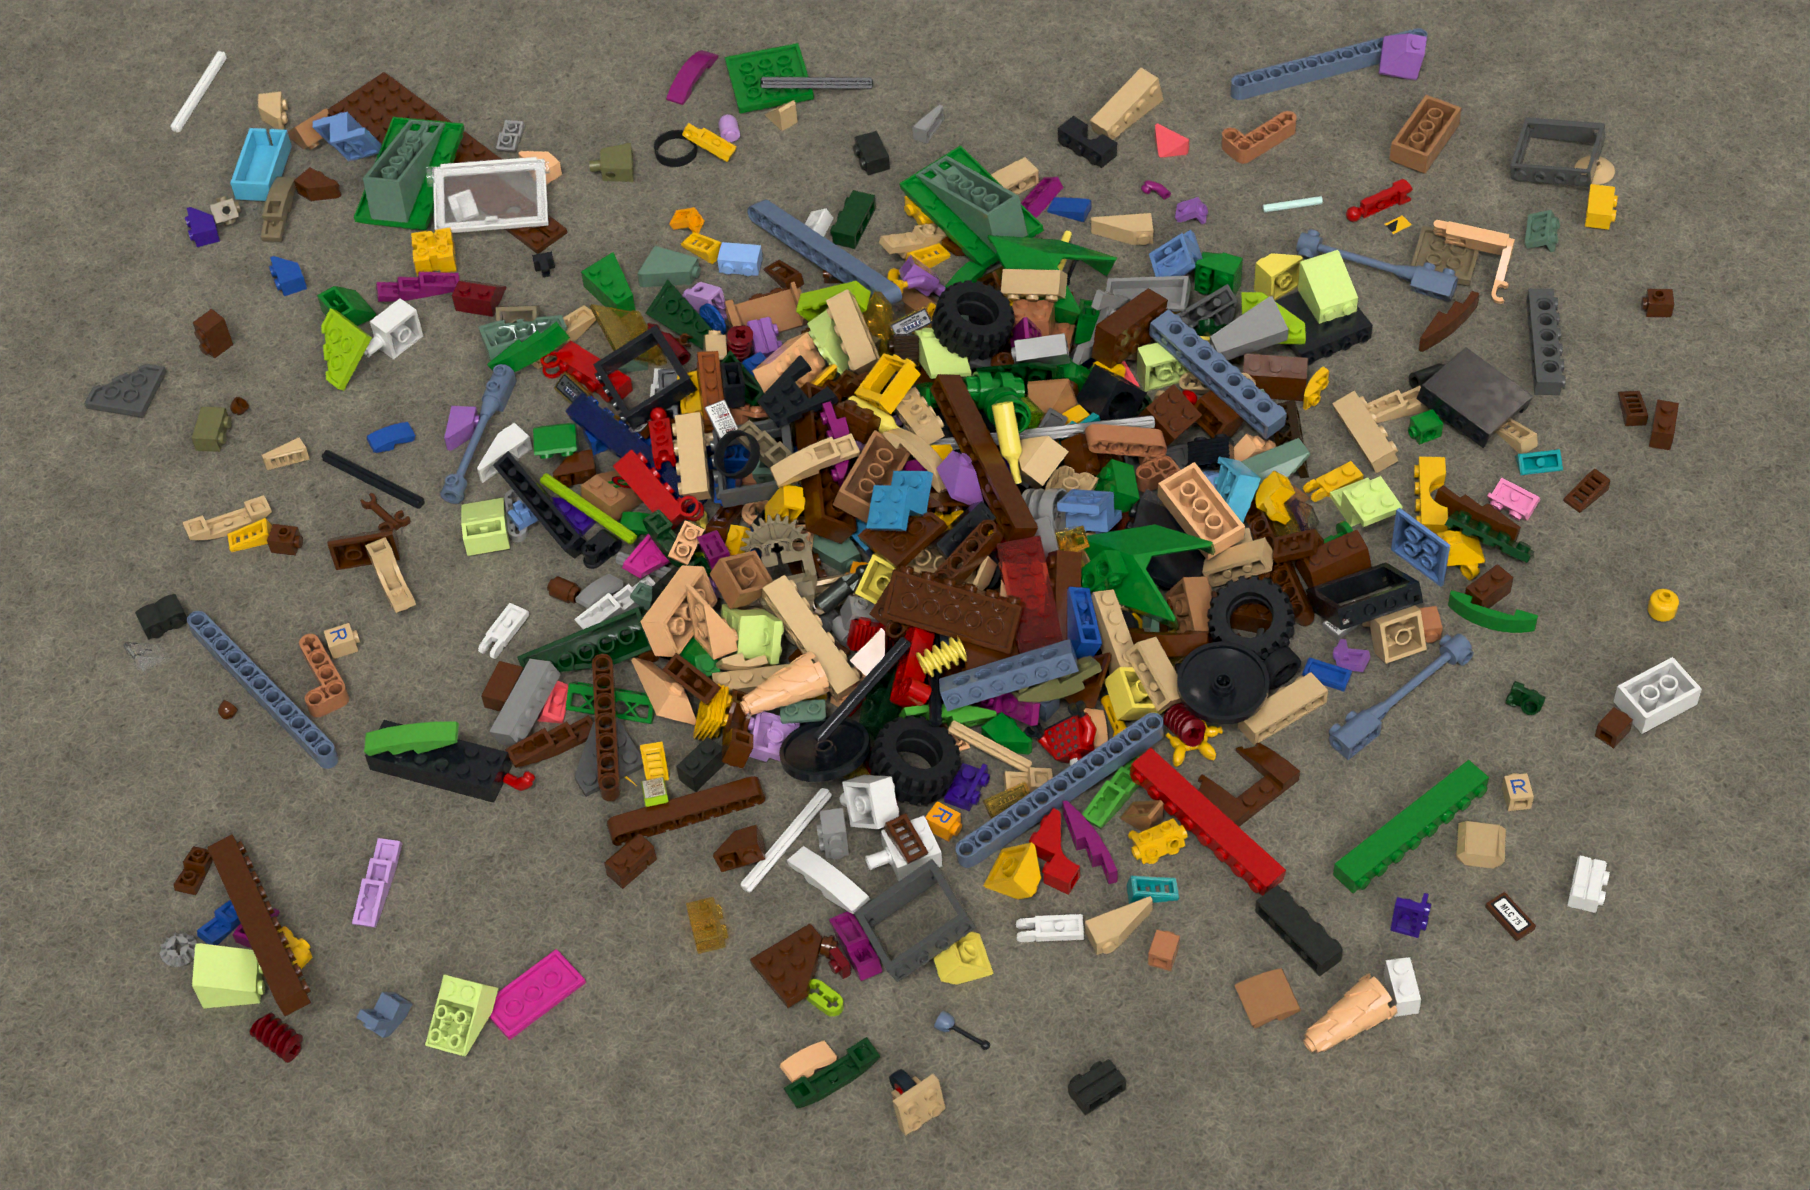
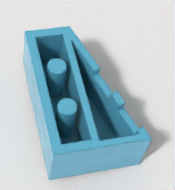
(1236, 485)

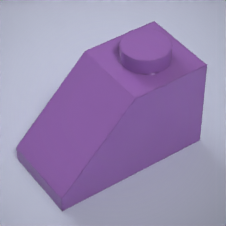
(460, 425)

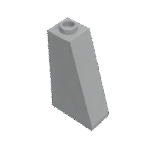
(1251, 331)

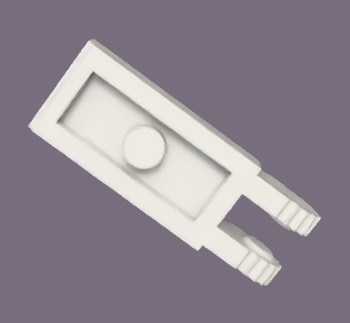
(503, 629)
(1051, 928)

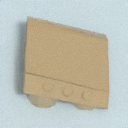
(1066, 478)
(1481, 844)

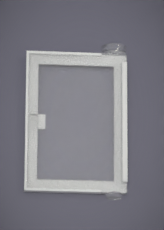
(490, 194)

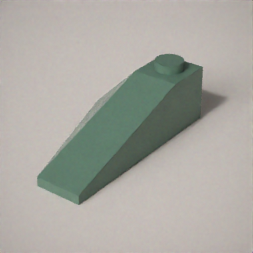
(500, 335)
(1282, 459)

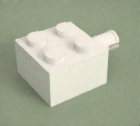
(394, 330)
(870, 801)
(893, 857)

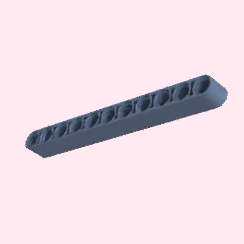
(1310, 68)
(820, 250)
(263, 689)
(1054, 798)

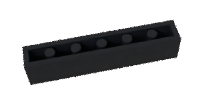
(540, 504)

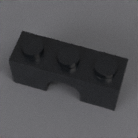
(1097, 151)

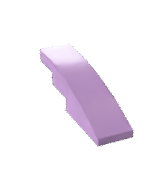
(377, 883)

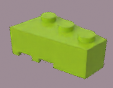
(814, 302)

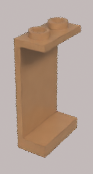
(778, 306)

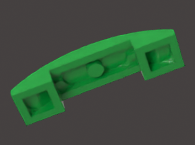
(1490, 618)

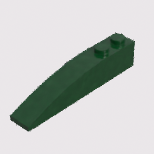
(617, 637)

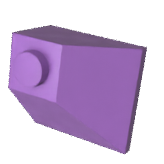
(1402, 55)
(960, 478)

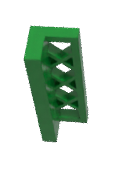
(621, 695)

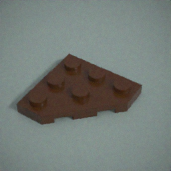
(903, 546)
(790, 964)

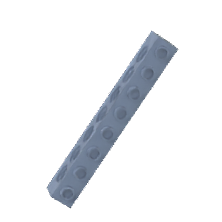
(1257, 411)

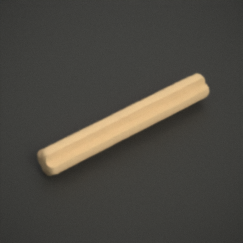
(989, 746)

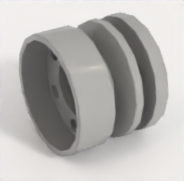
(1044, 504)

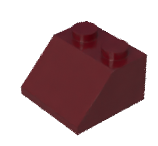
(477, 297)

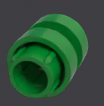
(982, 383)
(1005, 394)

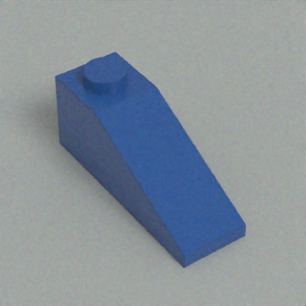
(1082, 622)

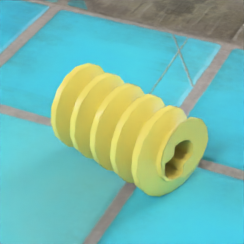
(942, 656)

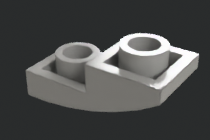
(510, 136)
(598, 590)

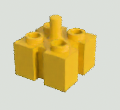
(434, 251)

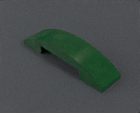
(660, 531)
(833, 1077)

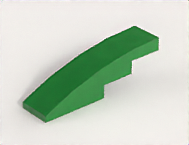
(532, 349)

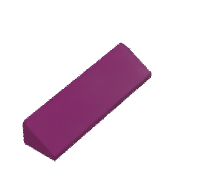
(1042, 195)

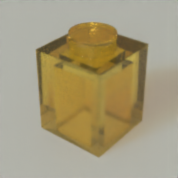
(1072, 538)

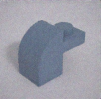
(386, 1015)

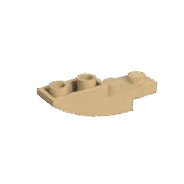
(921, 237)
(813, 458)

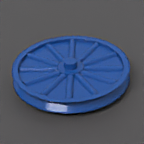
(713, 318)

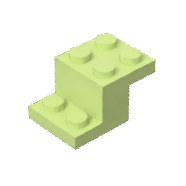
(1365, 501)
(757, 632)

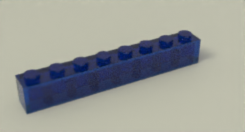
(618, 438)

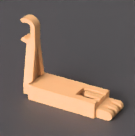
(1480, 240)

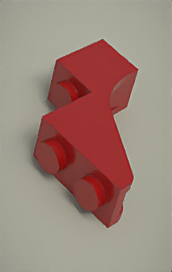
(1058, 869)

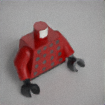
(1068, 738)

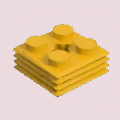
(713, 715)

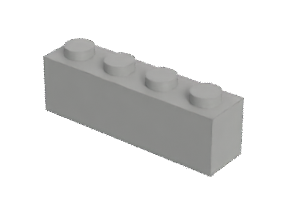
(525, 702)

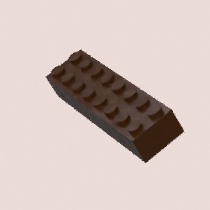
(820, 489)

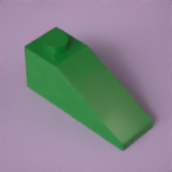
(1086, 321)

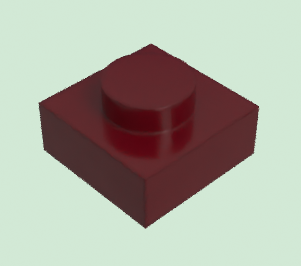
(839, 963)

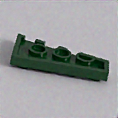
(678, 314)
(1489, 536)

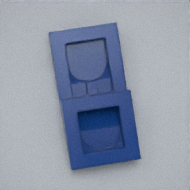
(387, 437)
(221, 926)

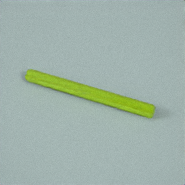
(589, 509)

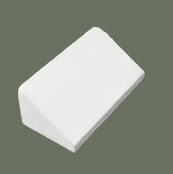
(819, 221)

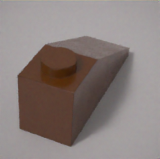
(724, 519)
(691, 678)

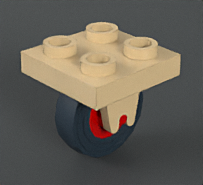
(915, 1100)

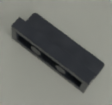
(961, 528)

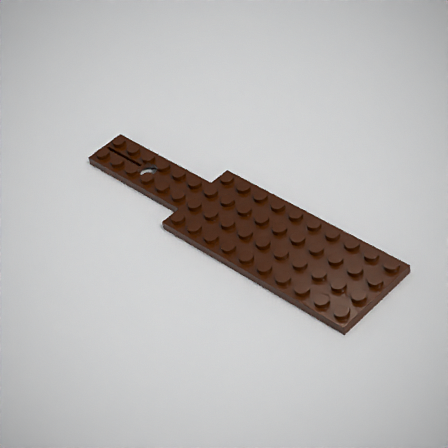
(386, 98)

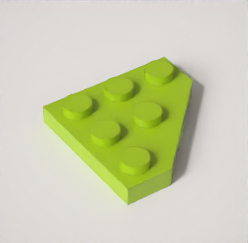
(1296, 327)
(342, 347)

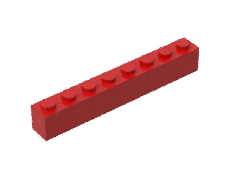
(1207, 822)

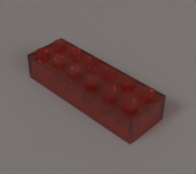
(1027, 577)

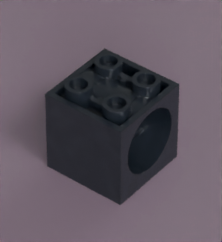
(1110, 395)

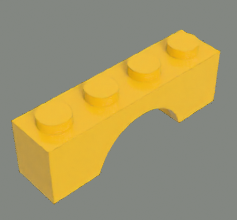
(1431, 476)

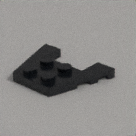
(787, 402)

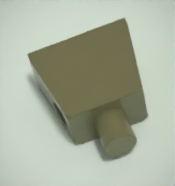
(615, 163)

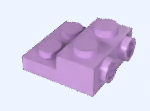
(768, 735)

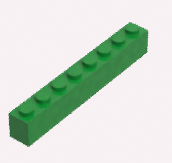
(1410, 827)

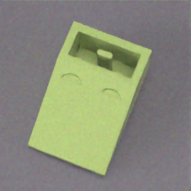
(828, 342)
(484, 526)
(460, 1014)

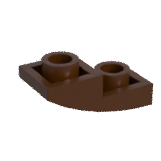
(195, 870)

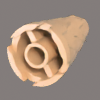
(788, 686)
(1358, 1010)

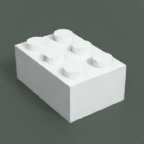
(1657, 695)

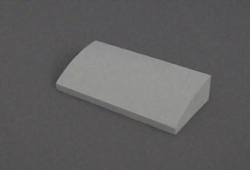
(1173, 288)

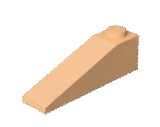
(664, 692)

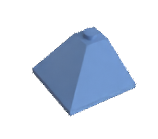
(1420, 547)

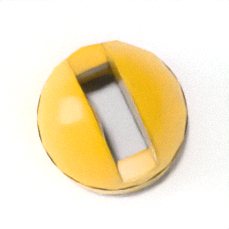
(1470, 571)

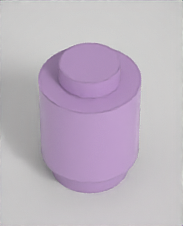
(729, 128)

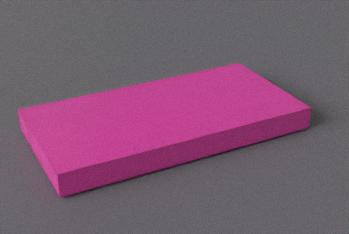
(534, 993)

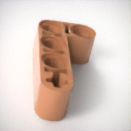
(1250, 146)
(1126, 440)
(1155, 471)
(332, 690)

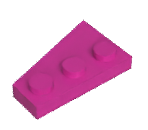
(645, 558)

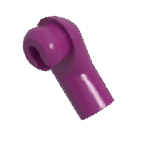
(1157, 187)

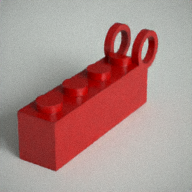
(580, 365)
(653, 492)

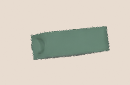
(670, 265)
(835, 554)

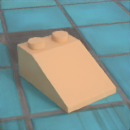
(709, 628)

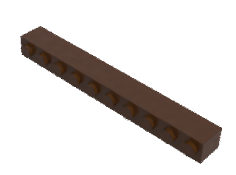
(992, 473)
(259, 925)

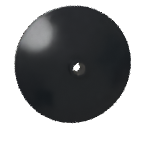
(1223, 683)
(828, 759)

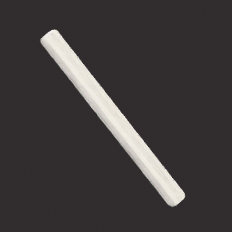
(198, 91)
(786, 840)

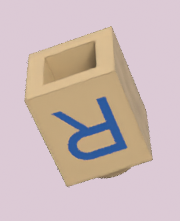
(342, 640)
(1517, 792)

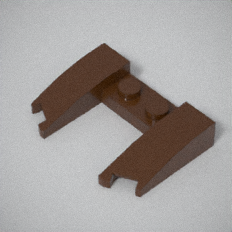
(1277, 778)

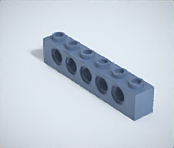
(1008, 675)

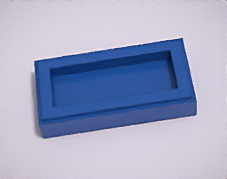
(1328, 674)

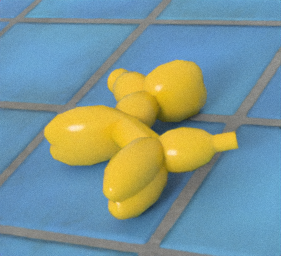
(1204, 748)

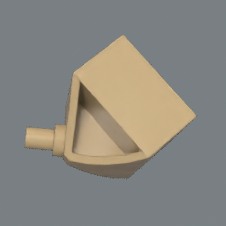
(1039, 459)
(1397, 634)

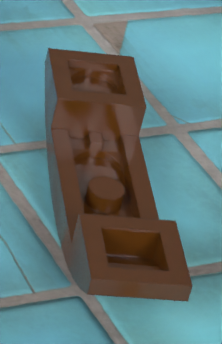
(1173, 643)

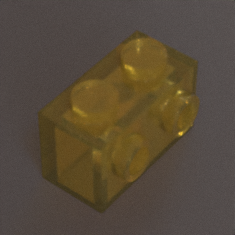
(706, 926)

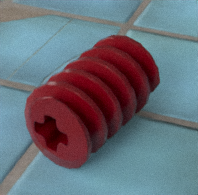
(740, 341)
(1185, 725)
(277, 1037)

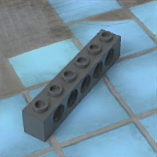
(1544, 342)

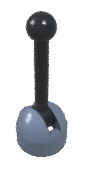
(946, 1022)

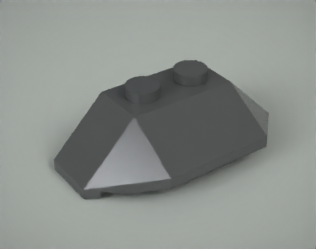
(1216, 306)

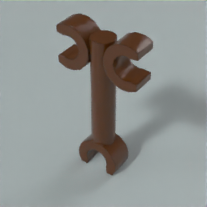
(389, 522)

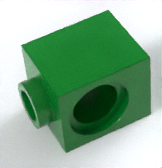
(1425, 427)

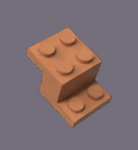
(1043, 316)

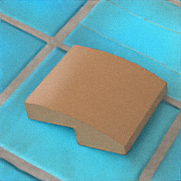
(1267, 997)

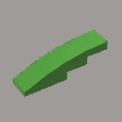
(966, 715)
(416, 737)
(1111, 796)

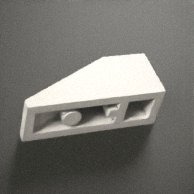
(509, 439)

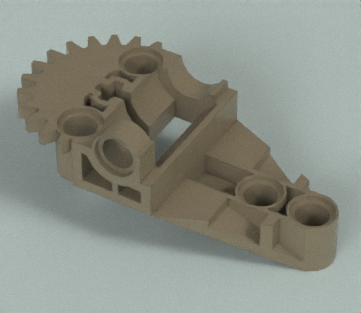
(783, 535)

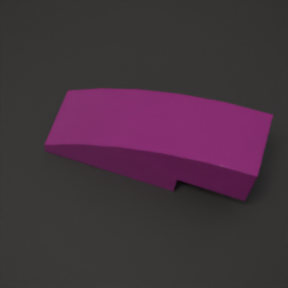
(856, 945)

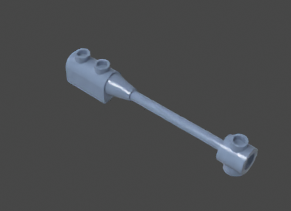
(1423, 279)
(494, 399)
(1366, 725)

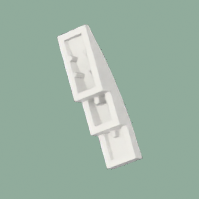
(610, 605)
(828, 879)

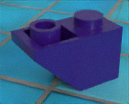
(202, 226)

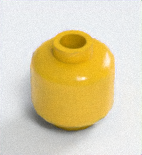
(1663, 605)

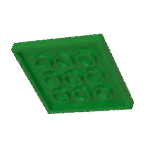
(748, 68)

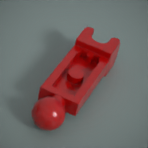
(1381, 201)
(661, 438)

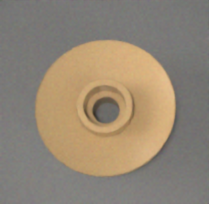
(1604, 171)

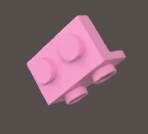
(1513, 499)

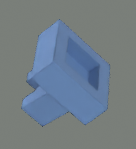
(521, 515)

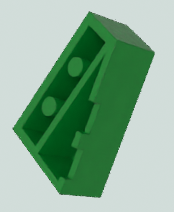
(608, 284)

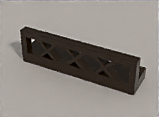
(1294, 431)

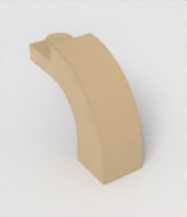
(389, 575)

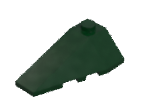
(1028, 371)

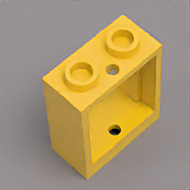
(880, 375)

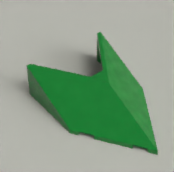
(1046, 255)
(1137, 548)

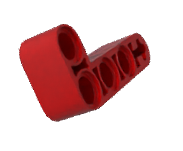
(909, 683)

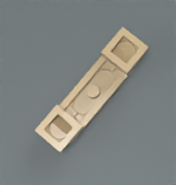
(920, 450)
(220, 526)

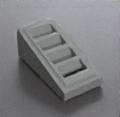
(928, 125)

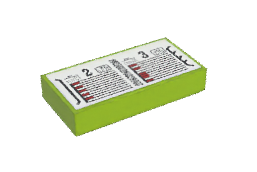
(654, 791)

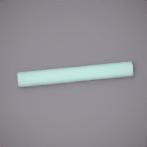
(1292, 204)

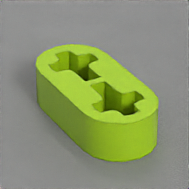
(826, 993)

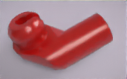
(520, 783)

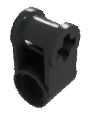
(600, 547)

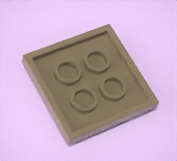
(1434, 250)

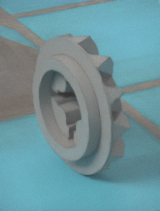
(187, 949)

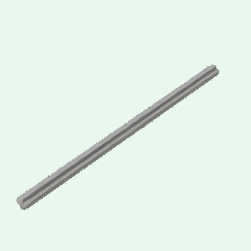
(1064, 431)

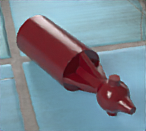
(681, 353)

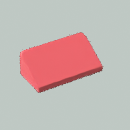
(554, 708)

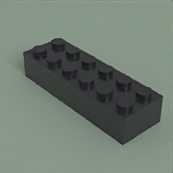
(457, 767)

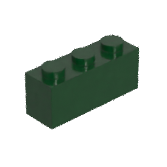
(853, 219)

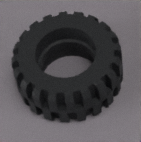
(968, 338)
(1252, 591)
(921, 738)

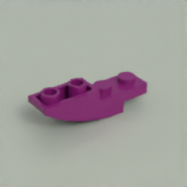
(836, 429)
(1023, 711)

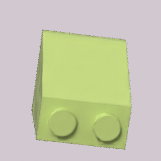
(1327, 287)
(226, 976)

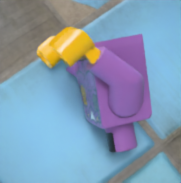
(916, 276)

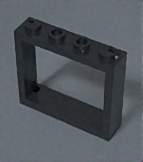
(628, 352)
(1326, 596)

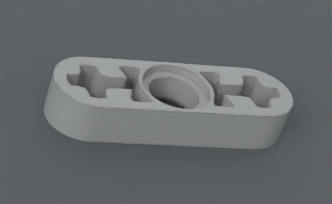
(510, 526)

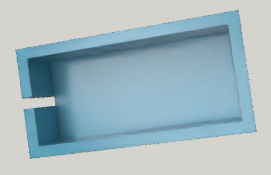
(260, 163)

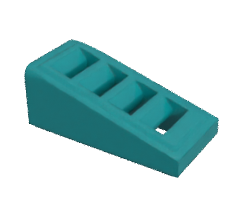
(1143, 881)

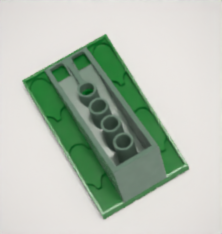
(397, 182)
(969, 205)

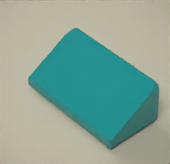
(1539, 462)

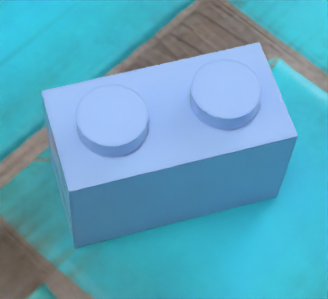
(740, 259)

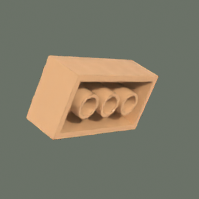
(784, 356)
(1200, 509)
(669, 618)

